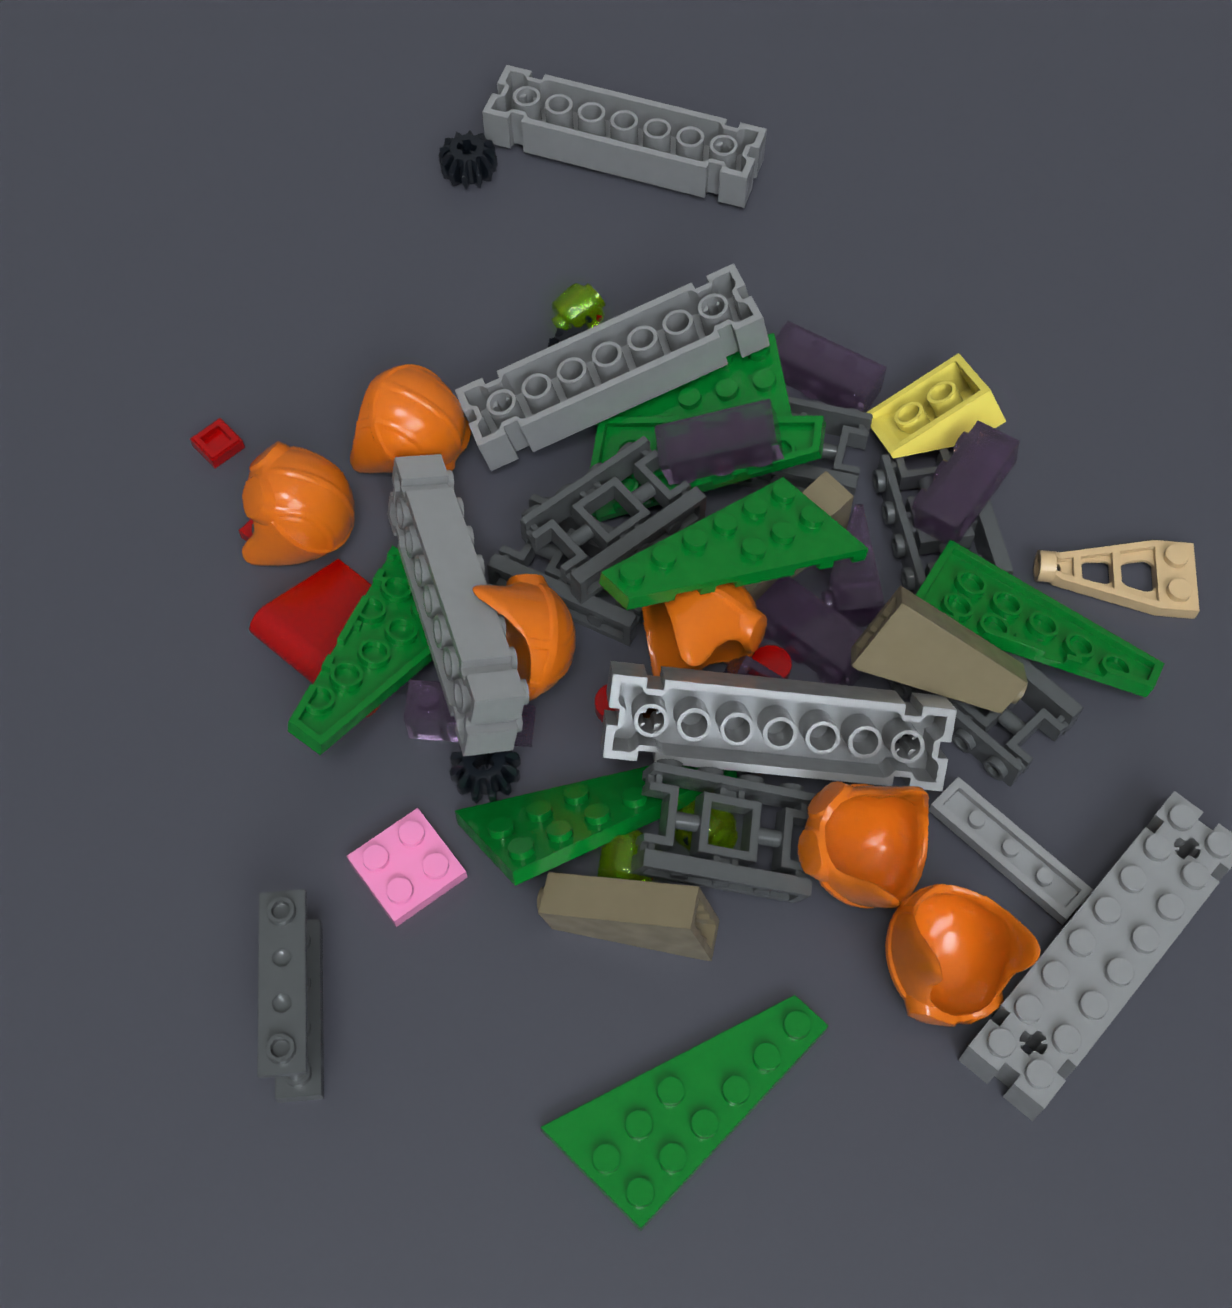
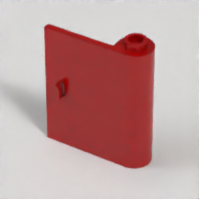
(309, 617)

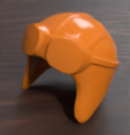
(408, 415)
(296, 505)
(536, 627)
(703, 628)
(866, 842)
(955, 954)

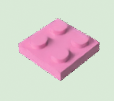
(407, 867)

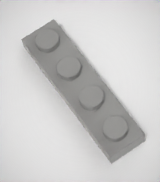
(1010, 850)

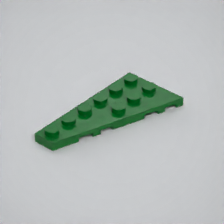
(736, 384)
(800, 437)
(742, 543)
(1032, 623)
(371, 661)
(561, 823)
(668, 1121)

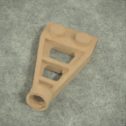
(1171, 570)

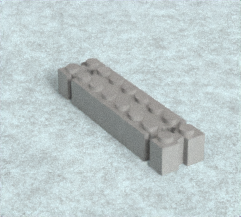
(625, 135)
(613, 367)
(460, 629)
(777, 726)
(1101, 956)

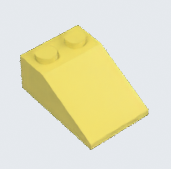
(935, 410)

